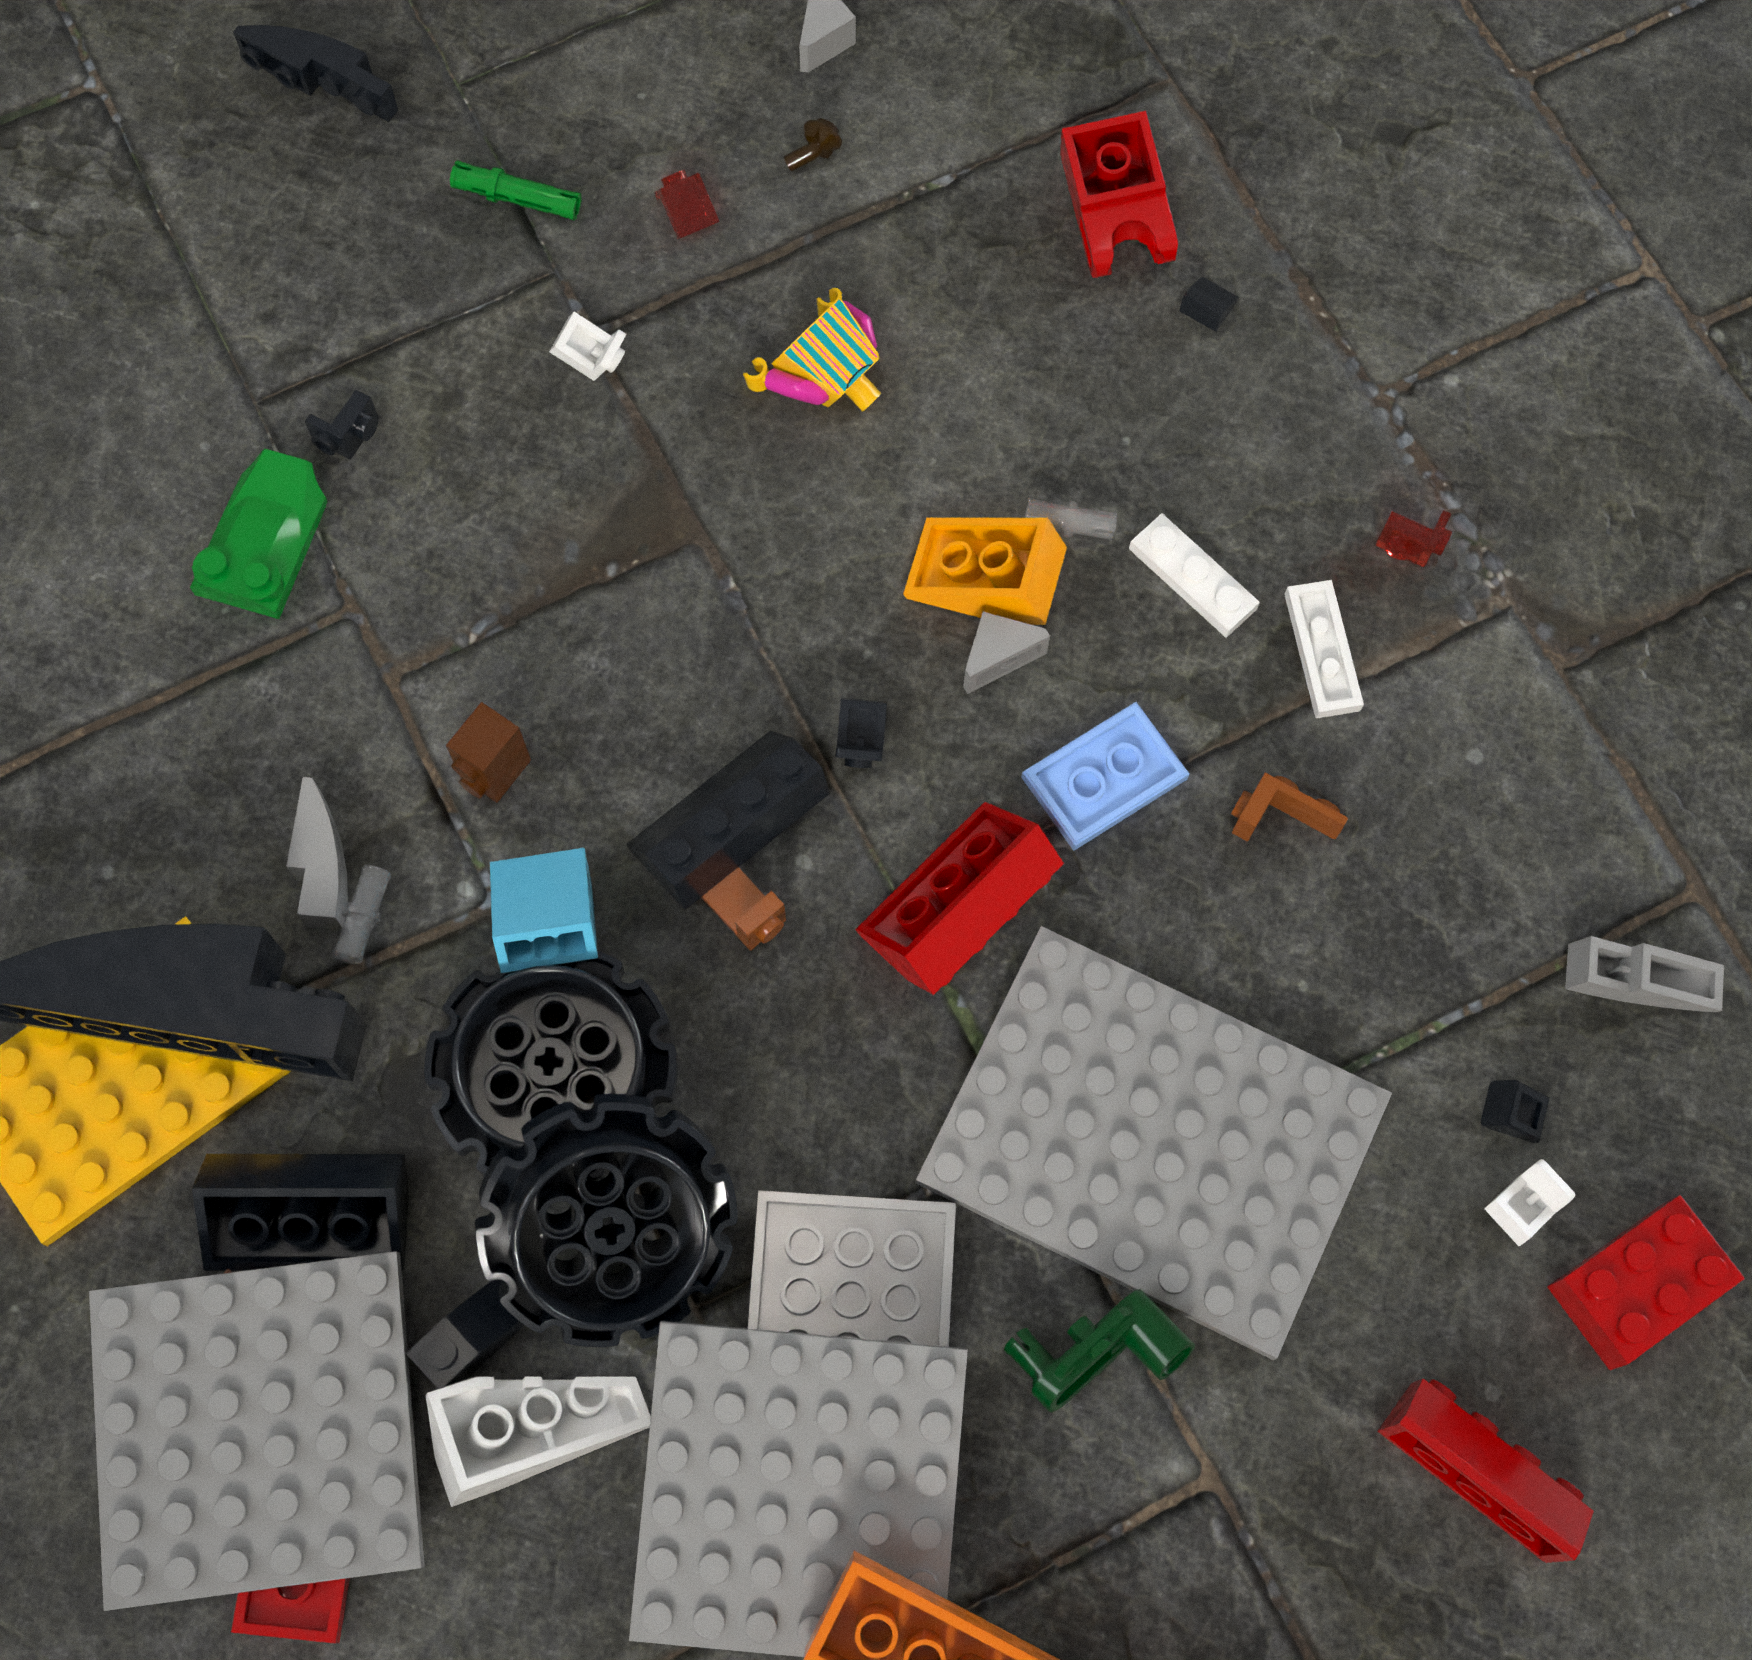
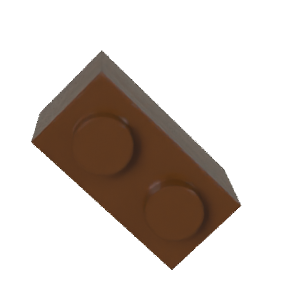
(488, 753)

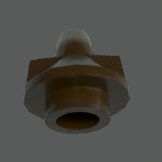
(821, 139)

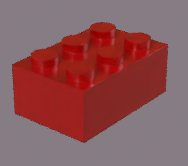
(1645, 1283)

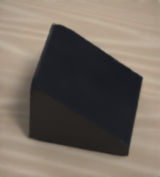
(1208, 303)
(1515, 1110)

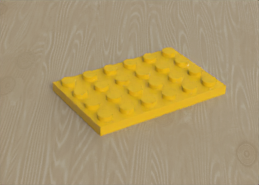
(102, 1114)

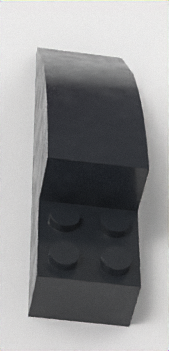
(184, 992)

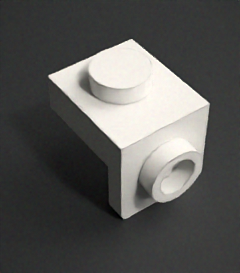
(588, 347)
(1530, 1201)

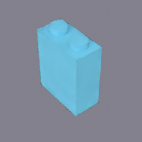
(542, 910)

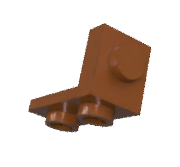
(1285, 796)
(746, 909)

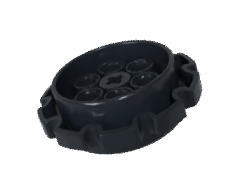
(470, 1064)
(560, 1149)

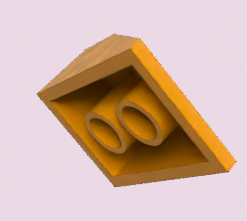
(988, 567)

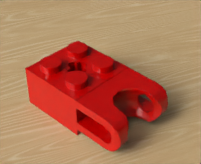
(1117, 189)

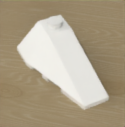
(510, 1430)

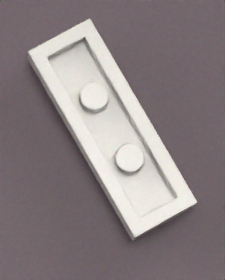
(1194, 575)
(1323, 649)

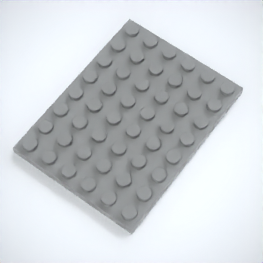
(1156, 1141)

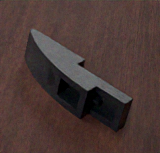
(312, 59)

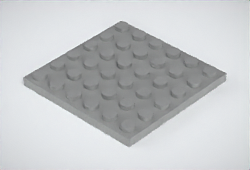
(254, 1431)
(777, 1467)

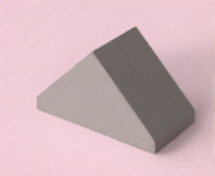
(826, 32)
(1001, 648)

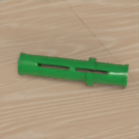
(527, 193)

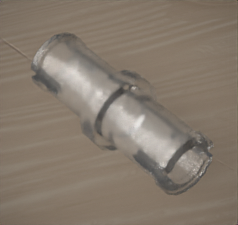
(1074, 519)
(361, 914)

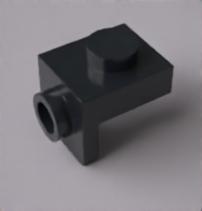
(349, 429)
(861, 732)

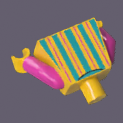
(825, 359)

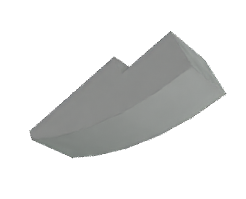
(318, 861)
(1644, 975)

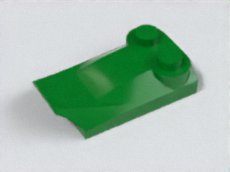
(262, 536)

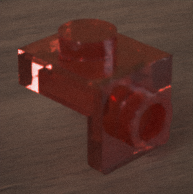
(686, 203)
(1412, 541)

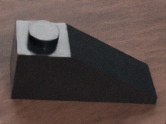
(465, 1338)

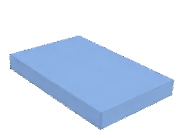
(1105, 775)

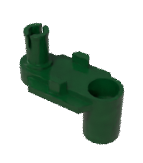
(1132, 1324)

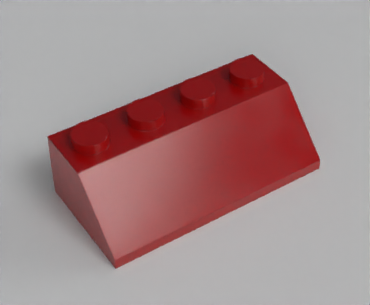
(961, 896)
(1488, 1472)

